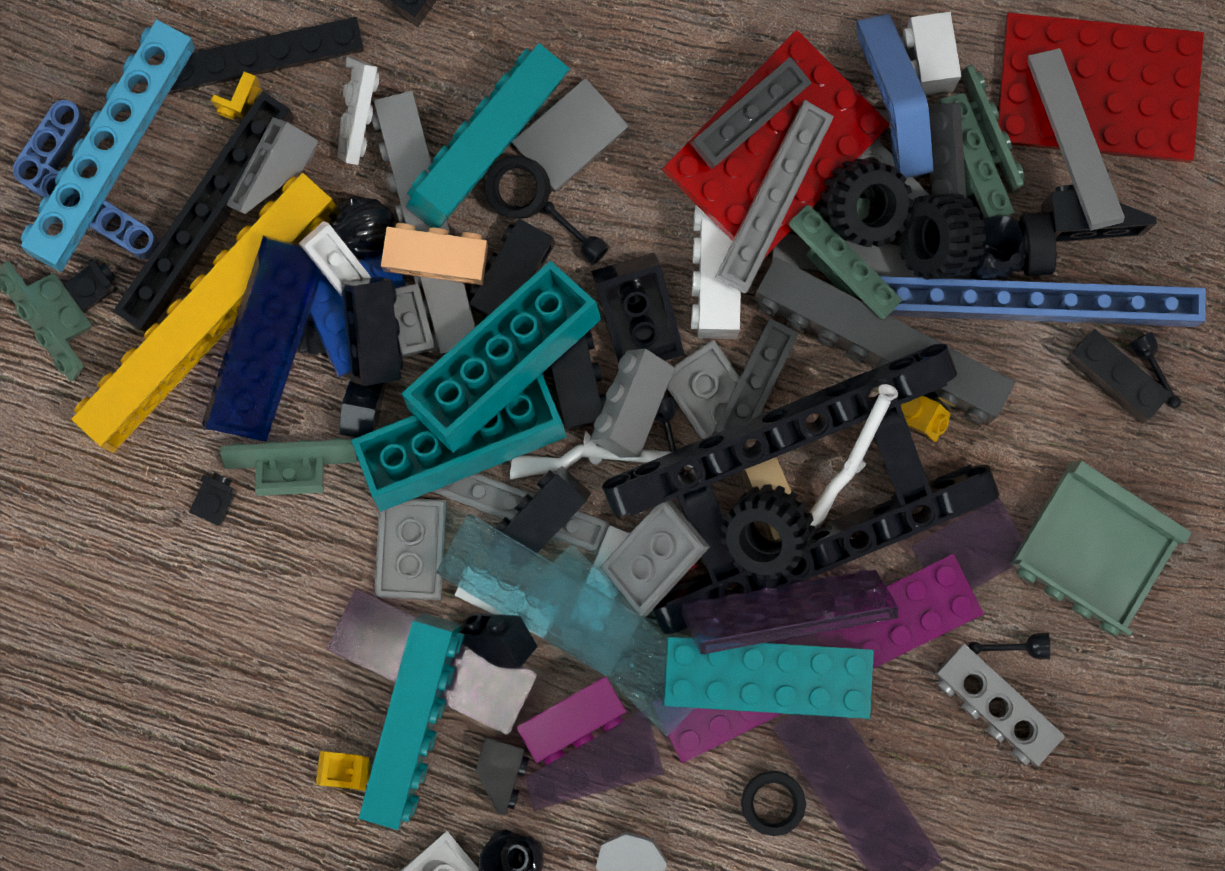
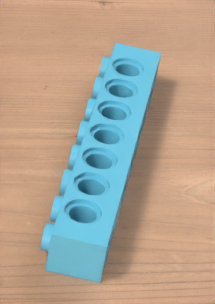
(58, 249)

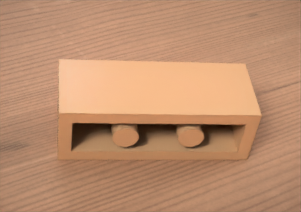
(434, 254)

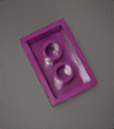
(572, 721)

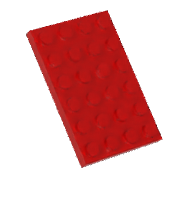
(1130, 79)
(731, 185)

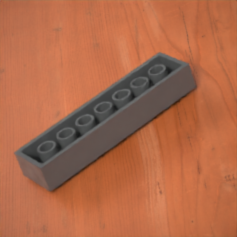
(857, 329)

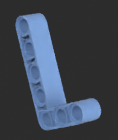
(900, 93)
(47, 166)

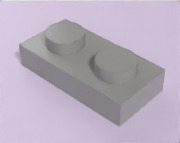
(414, 326)

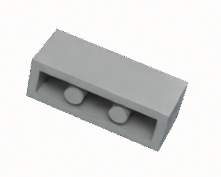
(632, 403)

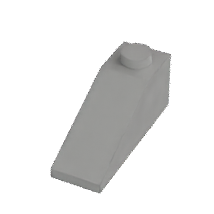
(277, 158)

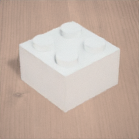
(933, 52)

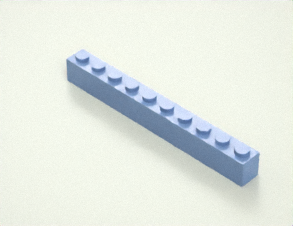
(1049, 301)

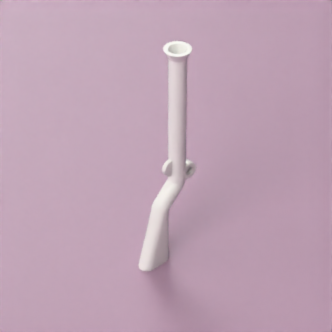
(855, 460)
(535, 465)

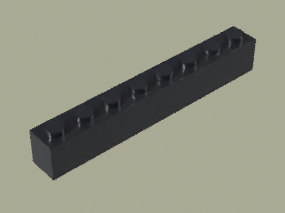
(197, 221)

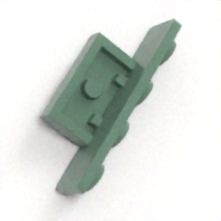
(996, 140)
(980, 171)
(842, 263)
(50, 314)
(290, 465)

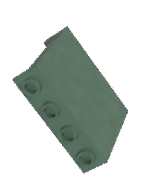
(1097, 547)

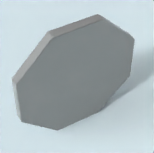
(630, 853)

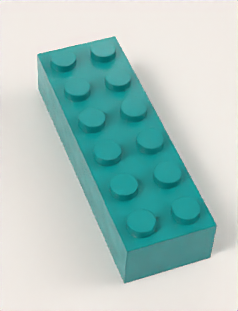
(491, 131)
(501, 356)
(411, 461)
(770, 679)
(410, 721)

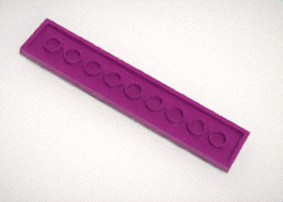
(928, 607)

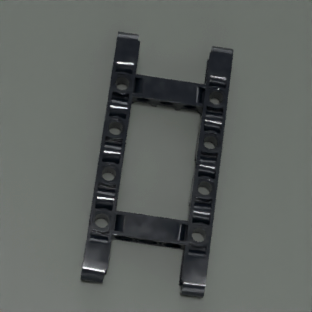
(785, 431)

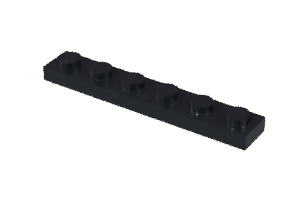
(270, 54)

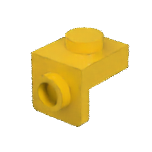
(242, 100)
(926, 417)
(343, 770)

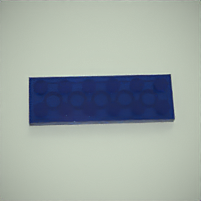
(263, 341)

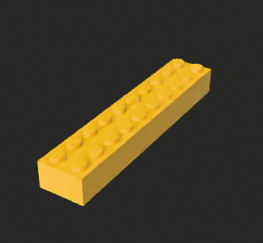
(195, 321)

